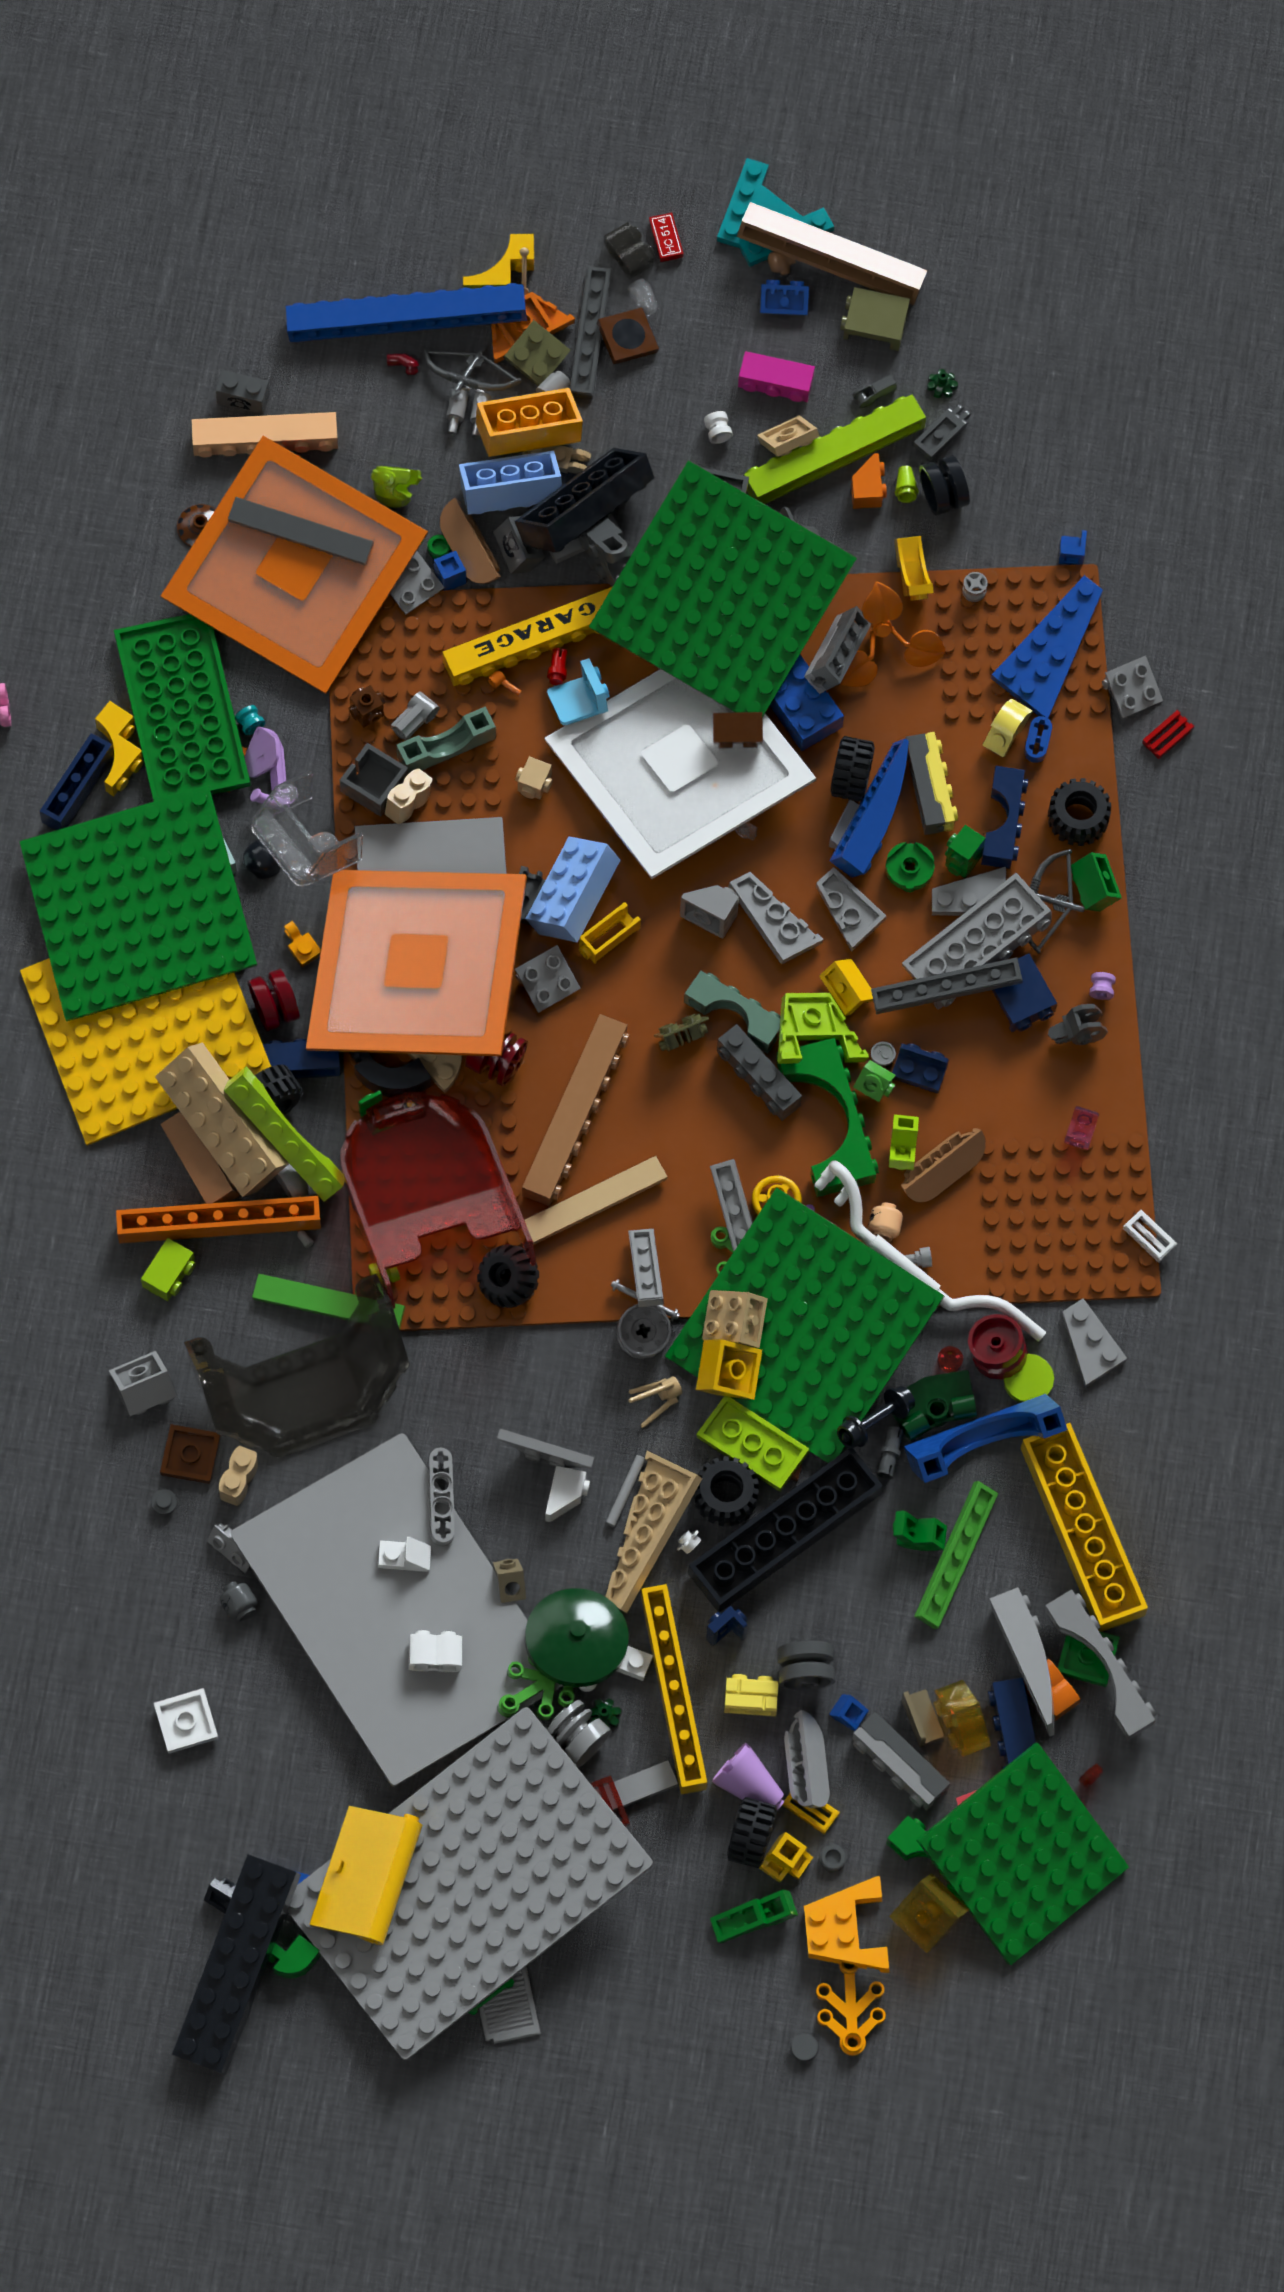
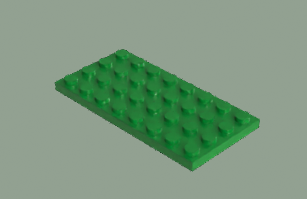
(181, 707)

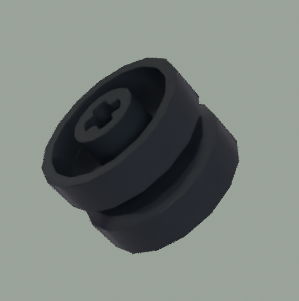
(944, 485)

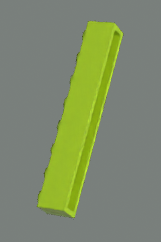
(835, 449)

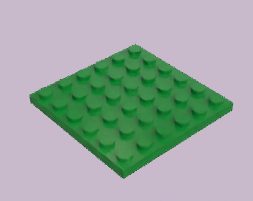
(1022, 1853)

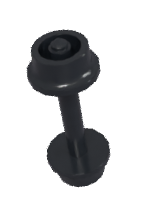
(897, 1401)

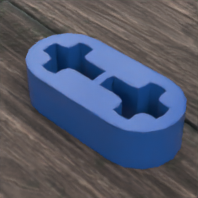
(1033, 738)

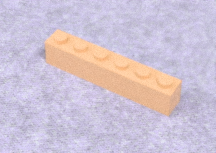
(242, 434)

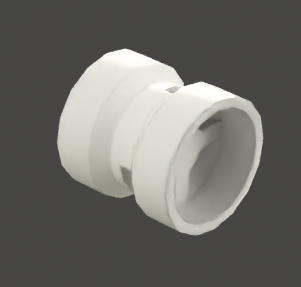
(718, 429)

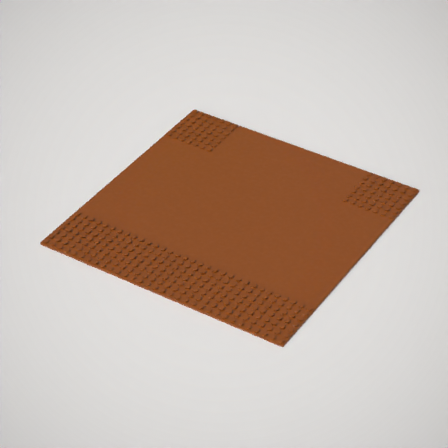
(1020, 1224)

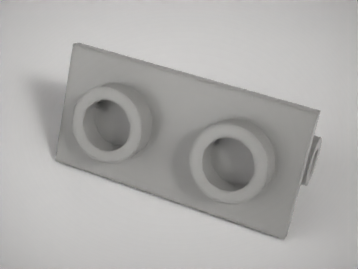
(221, 1540)

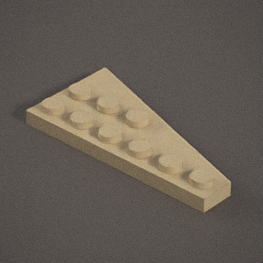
(651, 1520)

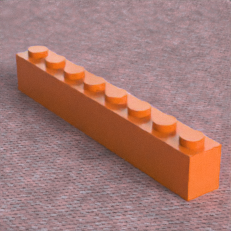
(218, 1219)

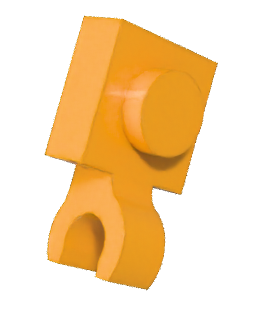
(302, 947)

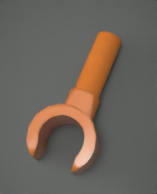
(498, 678)

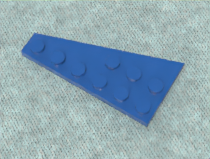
(1043, 659)

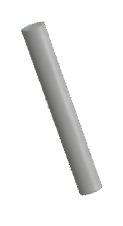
(625, 1491)

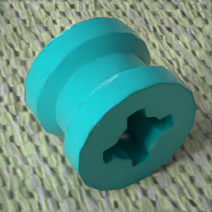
(249, 719)

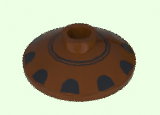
(186, 524)

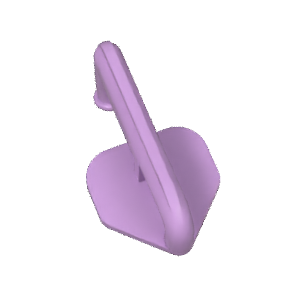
(262, 755)

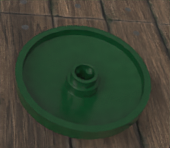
(576, 1637)

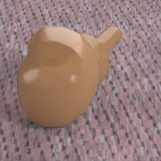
(780, 263)

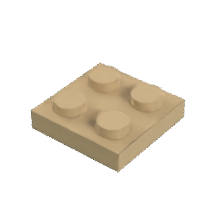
(788, 435)

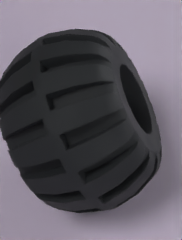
(496, 1273)

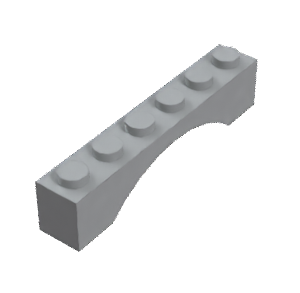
(1071, 1619)

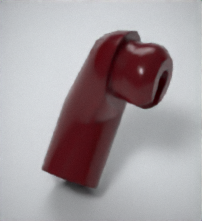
(403, 360)

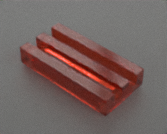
(599, 1783)

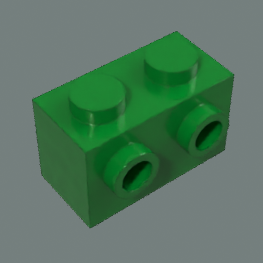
(964, 851)
(1095, 882)

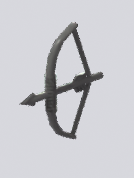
(475, 360)
(1059, 902)

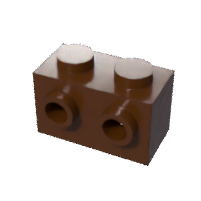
(737, 728)

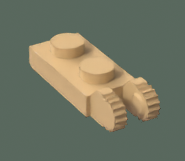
(564, 456)

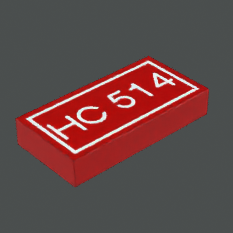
(666, 237)

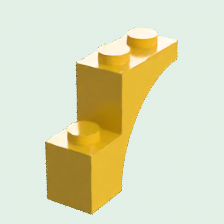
(511, 261)
(913, 568)
(116, 726)

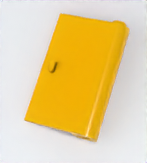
(366, 1874)

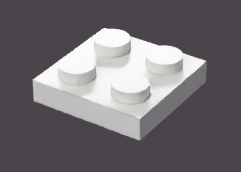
(186, 1721)

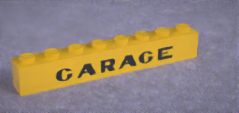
(523, 640)

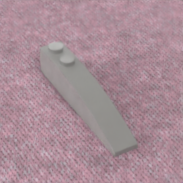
(1027, 1649)

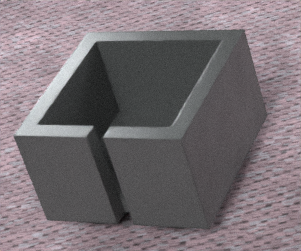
(375, 778)

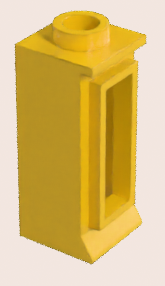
(618, 915)

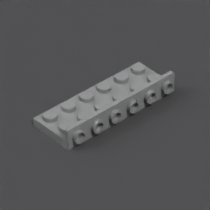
(983, 933)

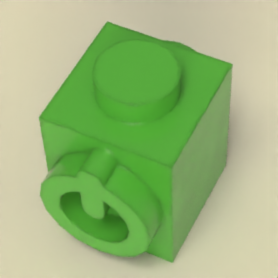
(875, 1081)

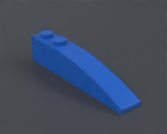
(873, 815)

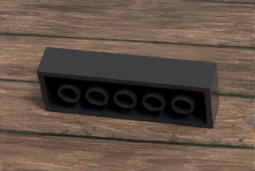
(585, 500)

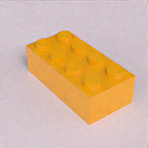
(529, 422)

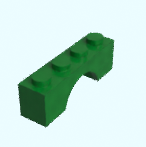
(904, 1841)

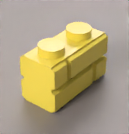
(751, 1695)

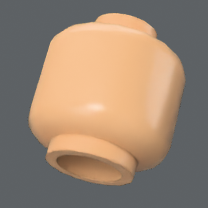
(885, 1221)

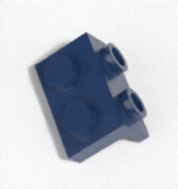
(723, 1623)

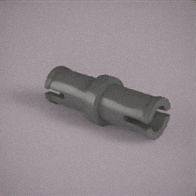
(890, 1452)

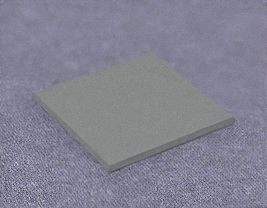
(435, 846)

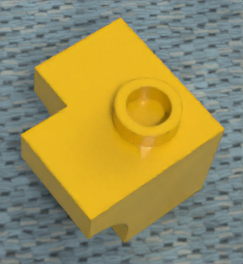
(786, 1857)

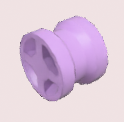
(1102, 985)

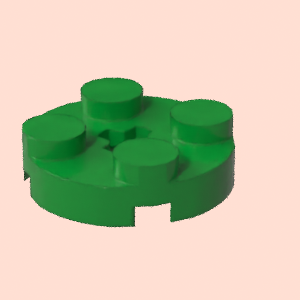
(905, 879)

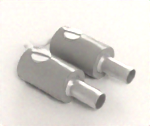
(457, 409)

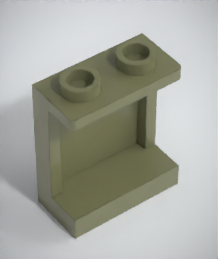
(875, 316)

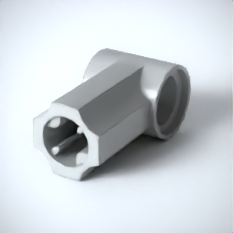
(418, 711)

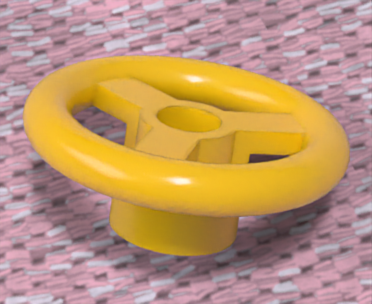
(787, 1184)

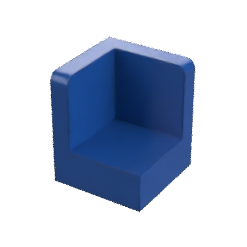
(1072, 549)
(450, 571)

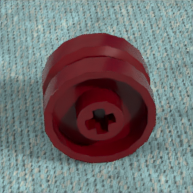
(277, 998)
(997, 1346)

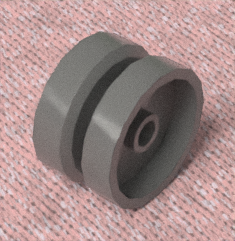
(806, 1665)

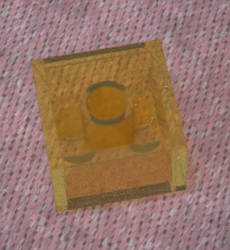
(929, 1913)

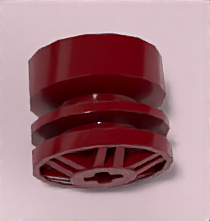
(501, 1066)

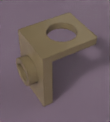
(510, 1571)

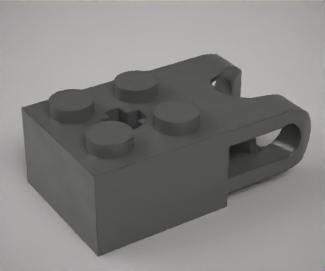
(606, 550)

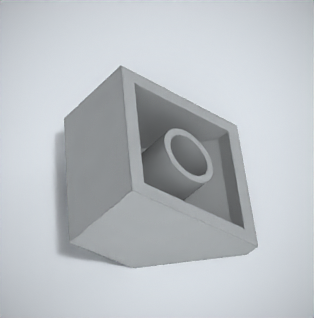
(711, 908)
(143, 1383)

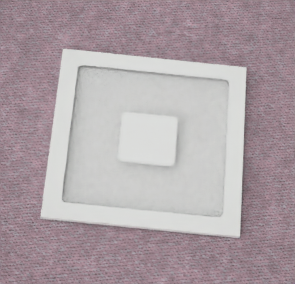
(662, 777)

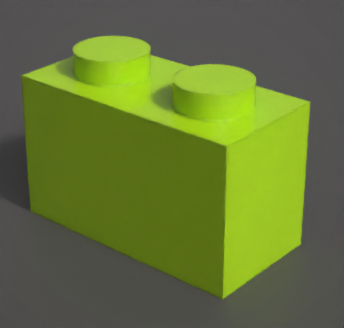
(168, 1269)

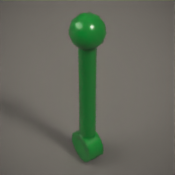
(509, 1984)

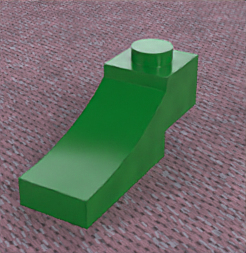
(754, 1916)

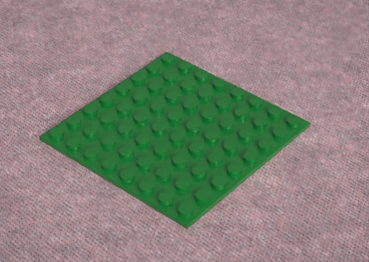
(722, 592)
(138, 903)
(831, 1321)

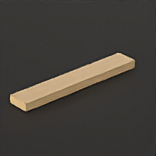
(595, 1199)

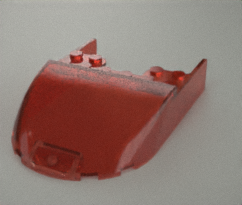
(424, 1175)

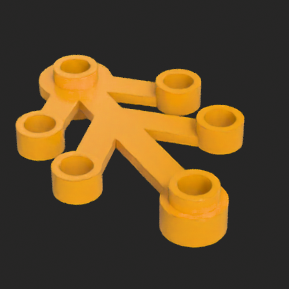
(851, 2011)

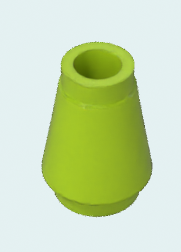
(906, 485)

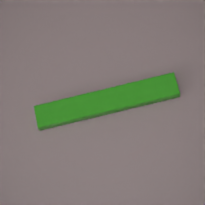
(310, 1298)
(956, 1555)

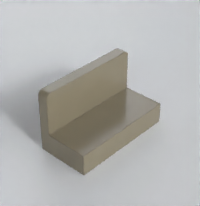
(922, 1717)

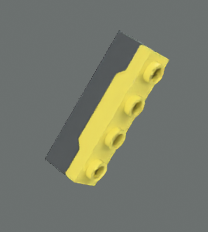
(930, 783)

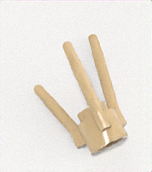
(666, 1389)

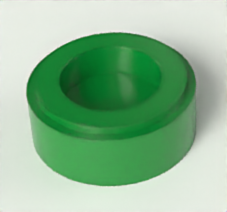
(438, 546)

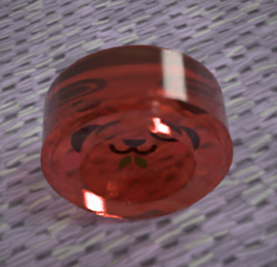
(950, 1359)
(1091, 1775)

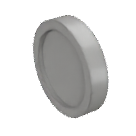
(883, 1053)

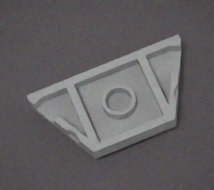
(537, 1449)

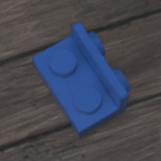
(784, 299)

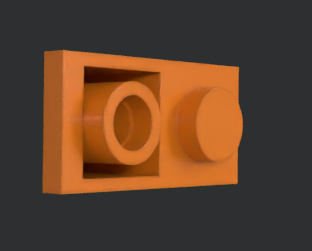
(867, 486)

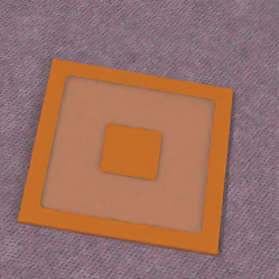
(283, 597)
(417, 962)

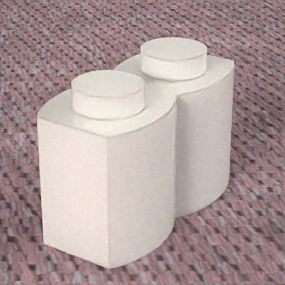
(435, 1652)

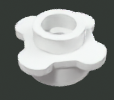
(688, 1541)

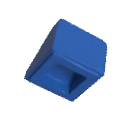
(849, 1712)

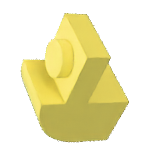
(1006, 726)

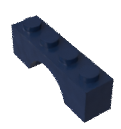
(1007, 790)

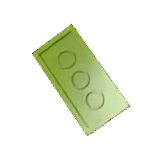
(746, 1436)

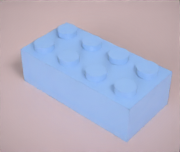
(509, 482)
(573, 889)

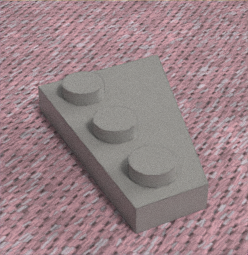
(1092, 1344)

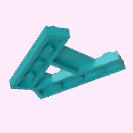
(751, 189)

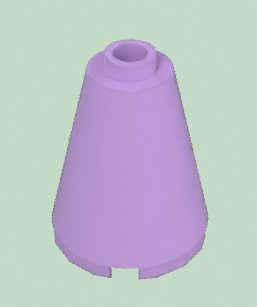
(748, 1777)

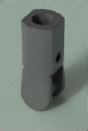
(877, 390)

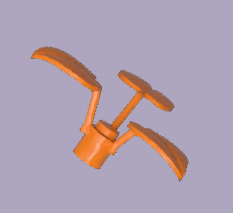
(880, 608)

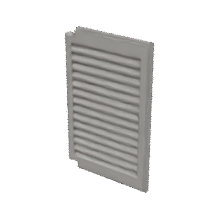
(511, 2012)

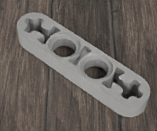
(445, 1496)

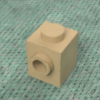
(534, 778)

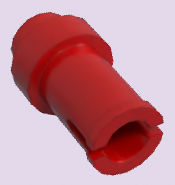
(557, 671)

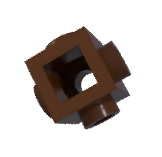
(366, 705)

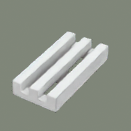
(1144, 1243)

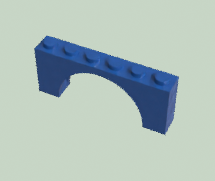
(1034, 1417)

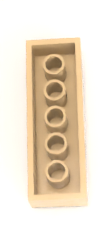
(238, 1146)

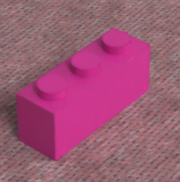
(776, 377)

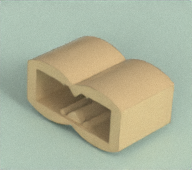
(408, 796)
(241, 1470)

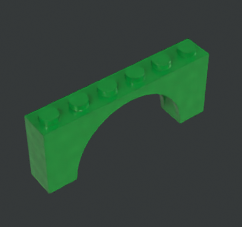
(823, 1067)

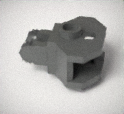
(1079, 1026)

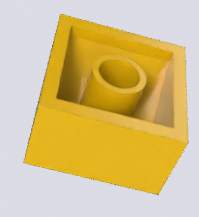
(729, 1369)

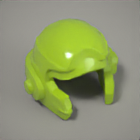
(392, 485)

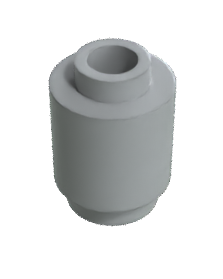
(554, 382)

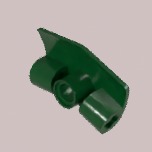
(945, 1391)

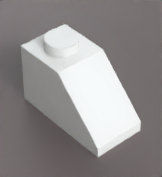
(565, 1491)

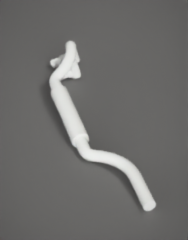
(884, 1248)

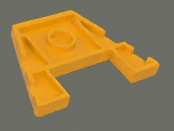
(834, 1930)

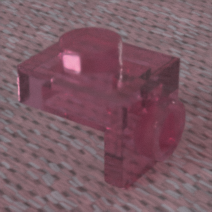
(1081, 1127)

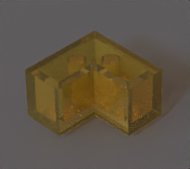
(963, 1716)

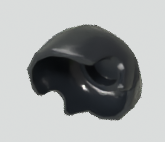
(260, 861)

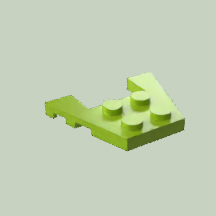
(814, 1018)

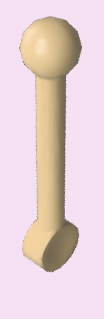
(524, 252)

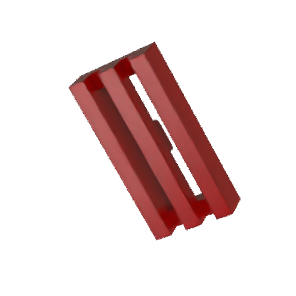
(1182, 721)

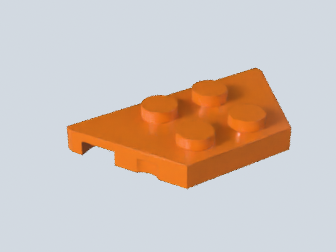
(543, 312)

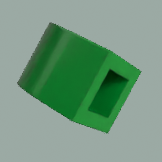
(919, 1534)
(296, 1960)

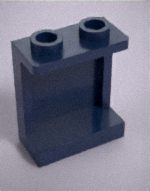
(1028, 1000)

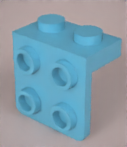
(580, 697)

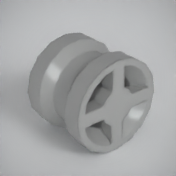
(973, 581)

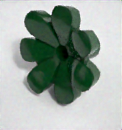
(942, 383)
(610, 1715)

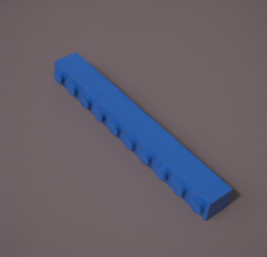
(406, 312)

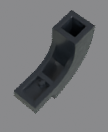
(390, 1081)

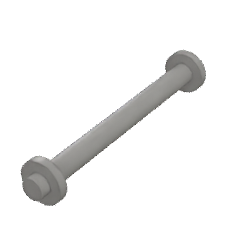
(616, 1285)

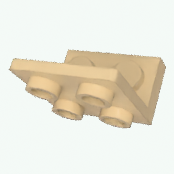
(735, 1317)

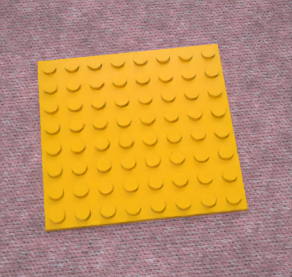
(115, 1054)

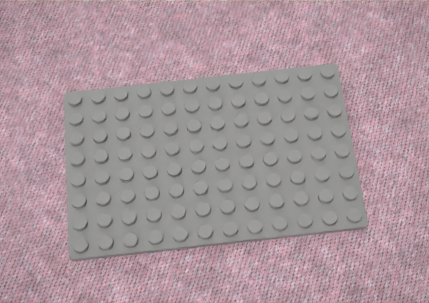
(356, 1619)
(500, 1873)

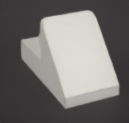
(407, 1555)

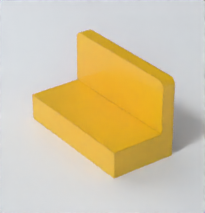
(846, 985)

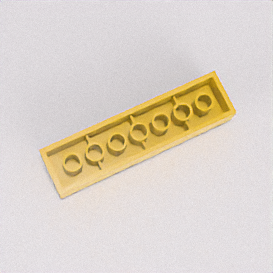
(1084, 1528)

